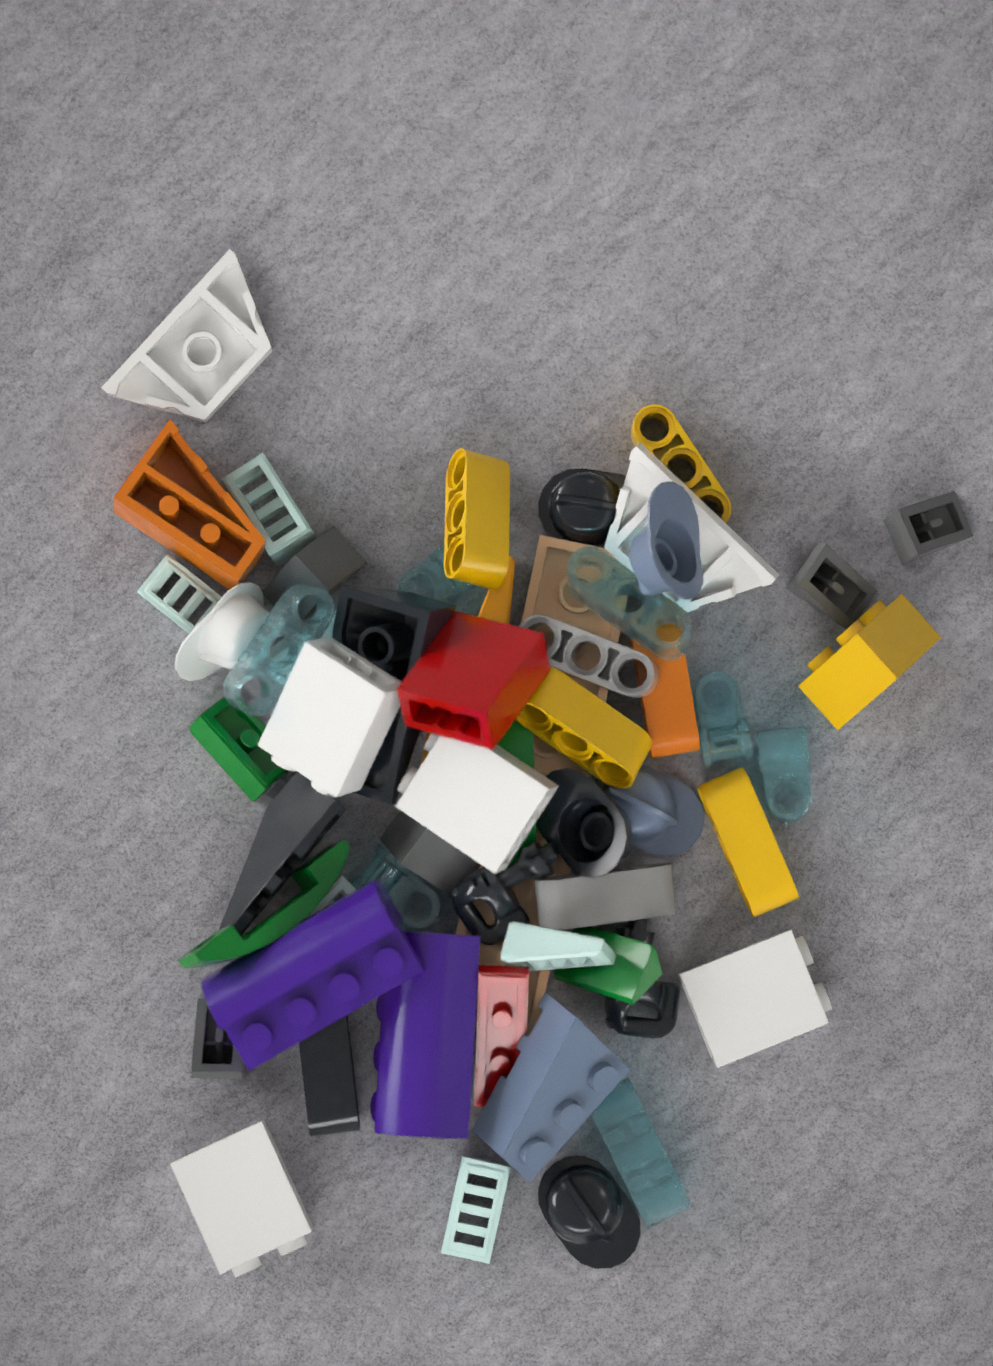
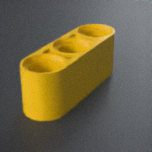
(679, 446)
(477, 519)
(586, 729)
(747, 842)

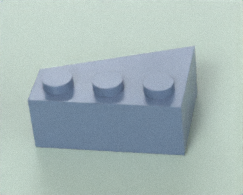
(549, 1090)

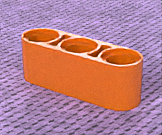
(670, 708)

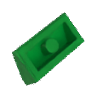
(232, 742)
(630, 976)

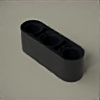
(330, 1080)

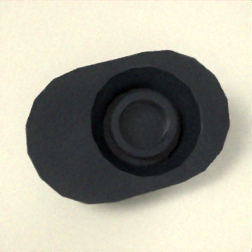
(580, 505)
(585, 824)
(589, 1212)

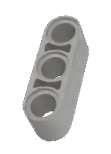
(612, 660)
(616, 897)

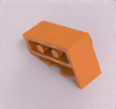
(188, 511)

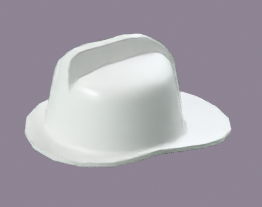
(222, 633)

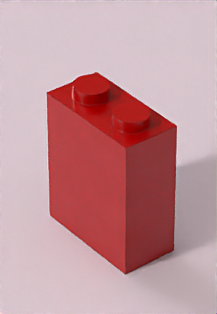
(473, 679)

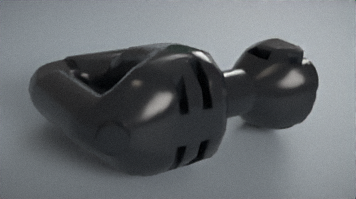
(497, 892)
(661, 996)

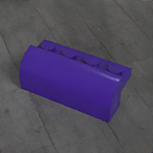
(312, 974)
(428, 1042)

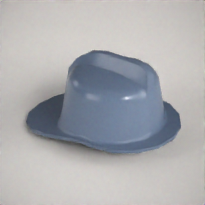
(668, 548)
(661, 810)

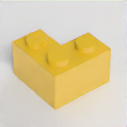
(870, 659)

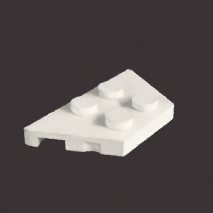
(198, 349)
(726, 558)

